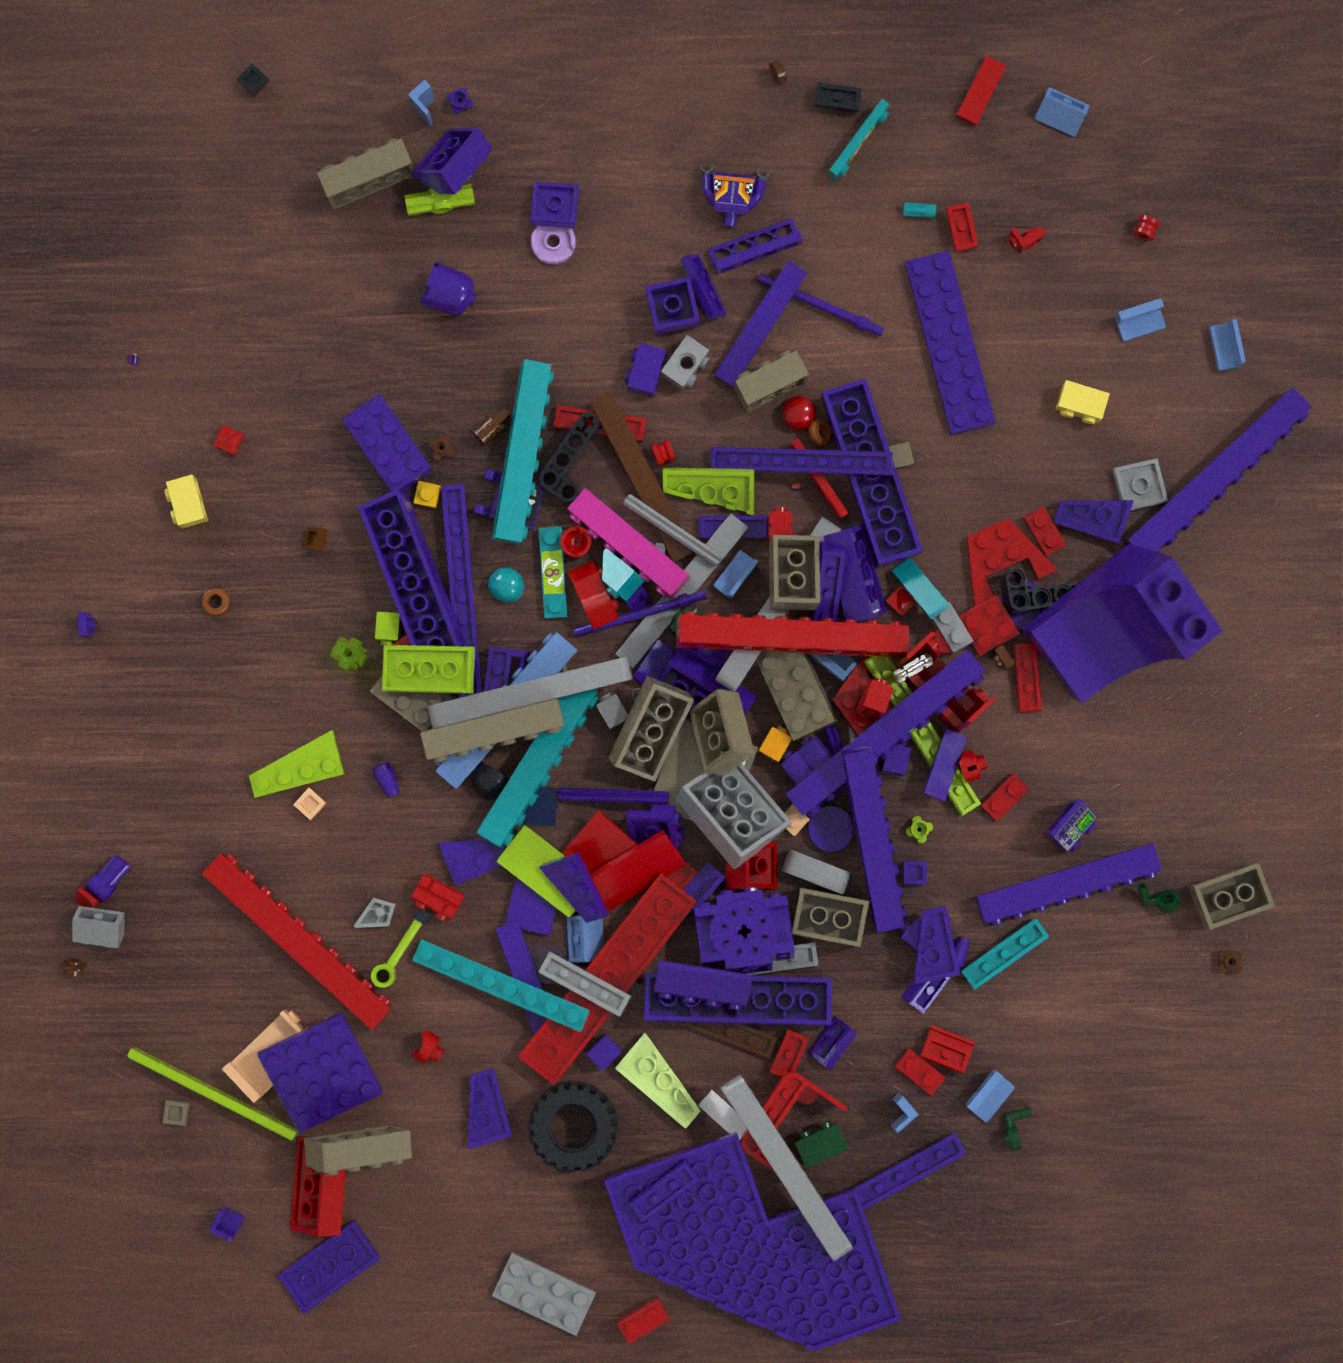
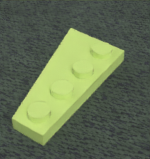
(655, 1078)

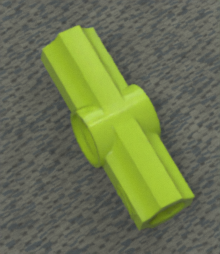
(438, 203)

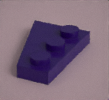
(576, 886)
(935, 949)
(487, 1110)

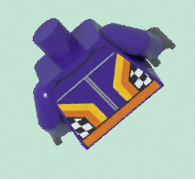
(732, 192)

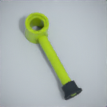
(420, 918)

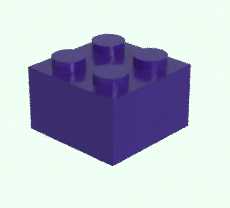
(672, 306)

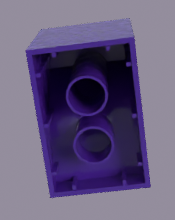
(1120, 620)

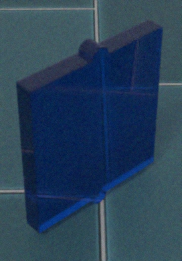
(544, 809)

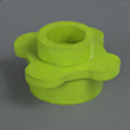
(912, 830)

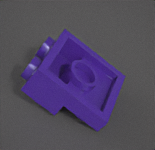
(648, 823)

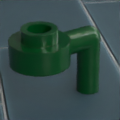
(1166, 901)
(1012, 1138)

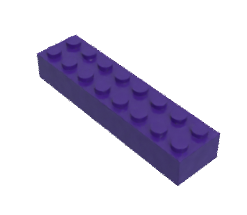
(877, 497)
(410, 571)
(770, 1002)

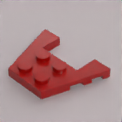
(998, 549)
(848, 697)

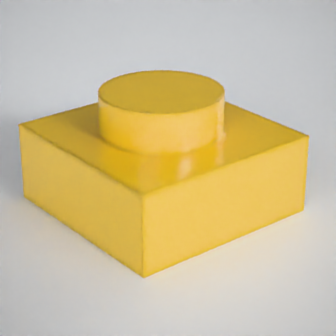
(427, 494)

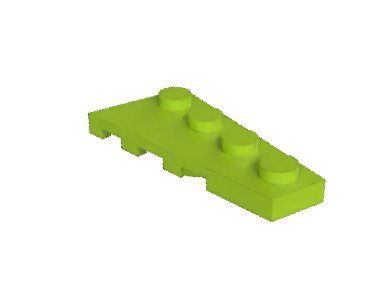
(714, 486)
(304, 766)

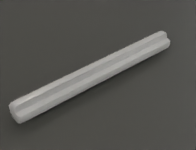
(672, 530)

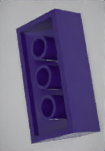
(860, 585)
(698, 679)
(702, 984)

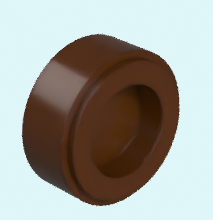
(778, 72)

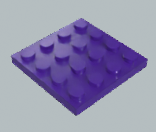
(320, 1072)

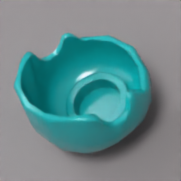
(506, 585)

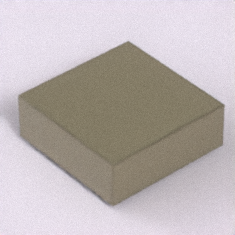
(902, 455)
(176, 1112)

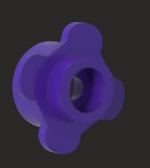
(459, 94)

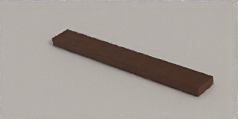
(637, 468)
(737, 1035)

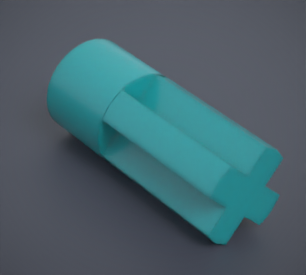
(919, 210)

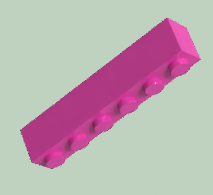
(628, 543)

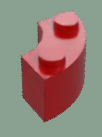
(593, 595)

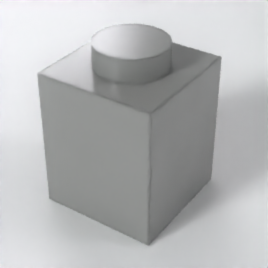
(612, 710)

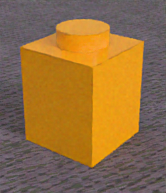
(775, 743)

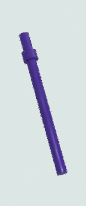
(860, 322)
(682, 601)

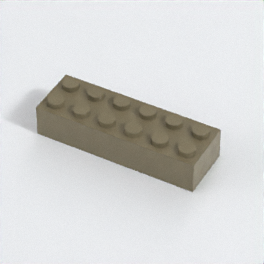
(491, 729)

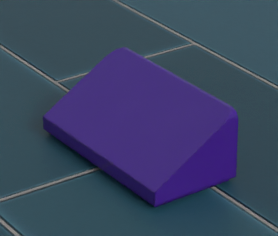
(655, 662)
(923, 994)
(832, 1043)

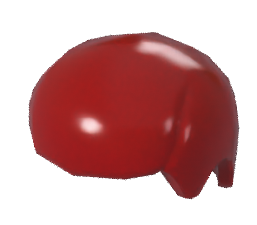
(798, 412)

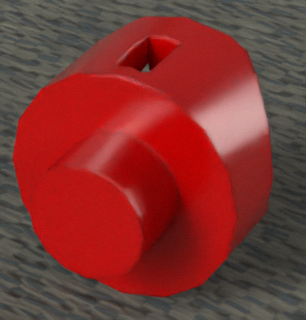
(575, 542)
(971, 765)
(429, 1049)

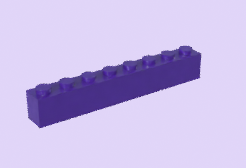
(873, 839)
(1068, 883)

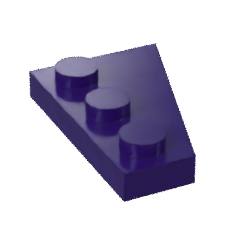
(1095, 517)
(470, 858)

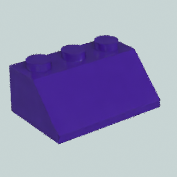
(453, 160)

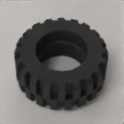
(573, 1158)

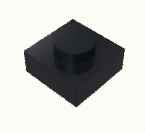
(253, 80)

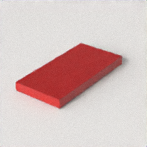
(636, 870)

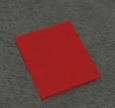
(599, 842)

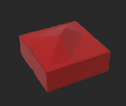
(228, 440)
(900, 601)

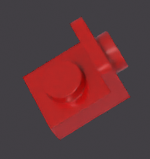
(1029, 238)

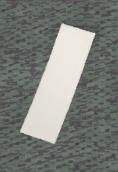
(722, 1113)

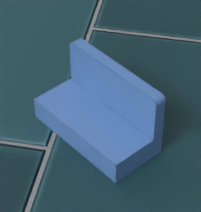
(420, 99)
(1062, 112)
(1140, 320)
(1227, 346)
(735, 574)
(584, 939)
(989, 1096)
(907, 1117)

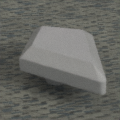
(376, 914)

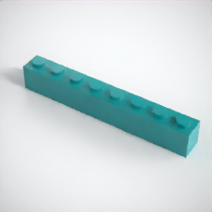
(521, 452)
(534, 771)

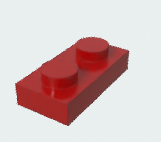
(962, 227)
(1044, 531)
(1004, 797)
(789, 1053)
(920, 1071)

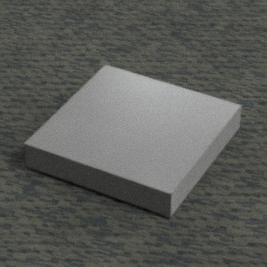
(1141, 483)

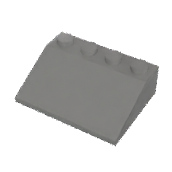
(733, 813)

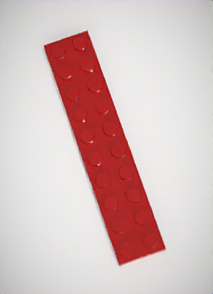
(618, 964)

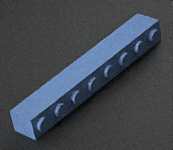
(547, 662)

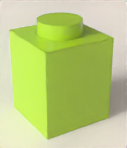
(388, 628)

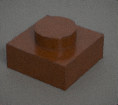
(314, 539)
(1002, 658)

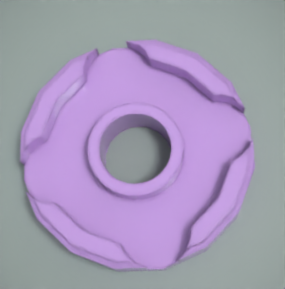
(556, 254)

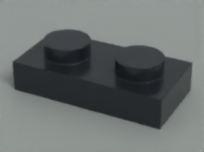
(837, 97)

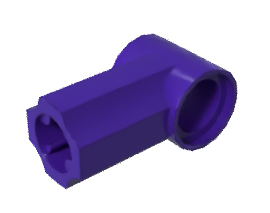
(104, 883)

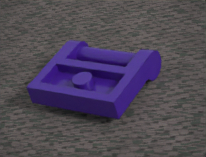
(499, 666)

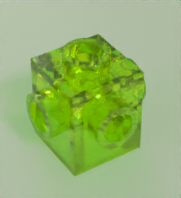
(341, 650)

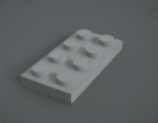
(544, 1293)

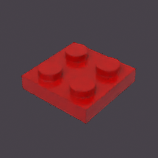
(988, 625)

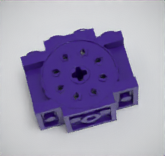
(746, 912)

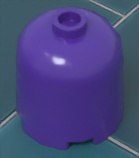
(448, 290)

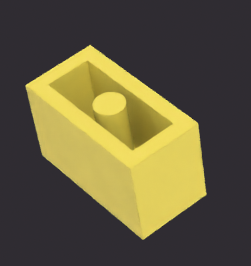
(1082, 402)
(186, 501)

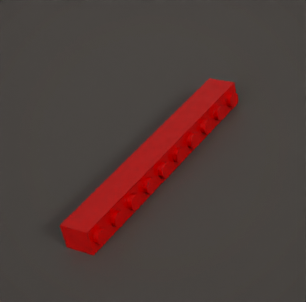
(792, 635)
(297, 941)

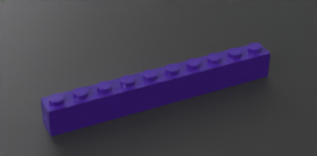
(1221, 471)
(890, 730)

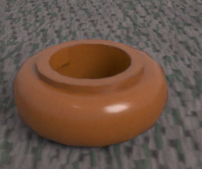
(814, 435)
(206, 599)

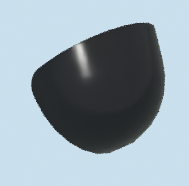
(488, 782)

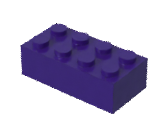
(387, 444)

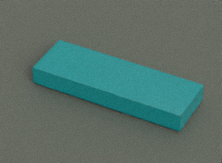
(920, 588)

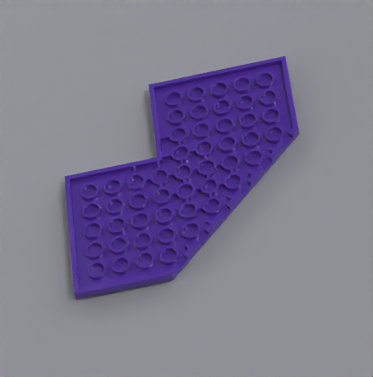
(763, 1269)

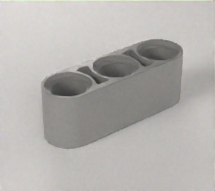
(816, 871)

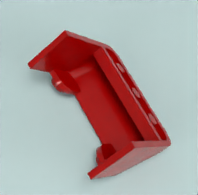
(959, 713)
(789, 1089)

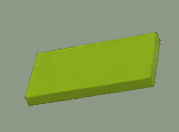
(428, 669)
(523, 860)

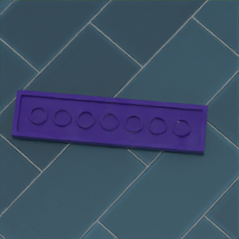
(949, 342)

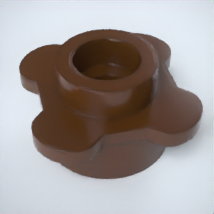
(446, 451)
(1225, 957)
(73, 967)

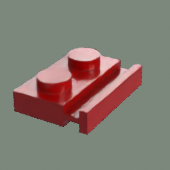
(947, 1049)

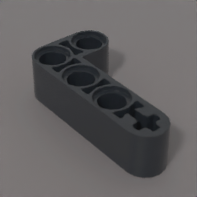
(573, 454)
(1026, 595)

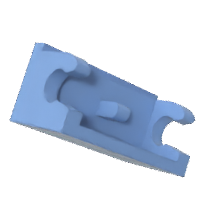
(836, 665)

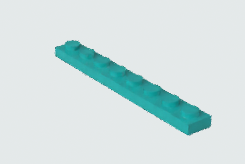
(501, 985)

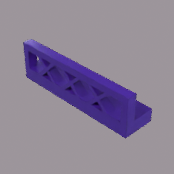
(756, 251)
(831, 576)

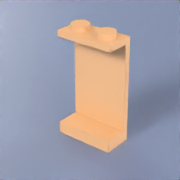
(247, 1069)

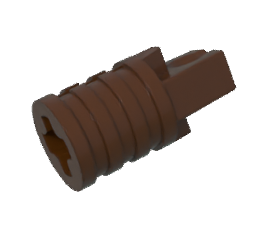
(491, 427)

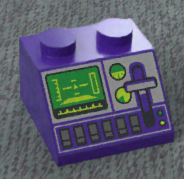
(1071, 826)

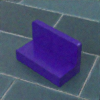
(704, 883)

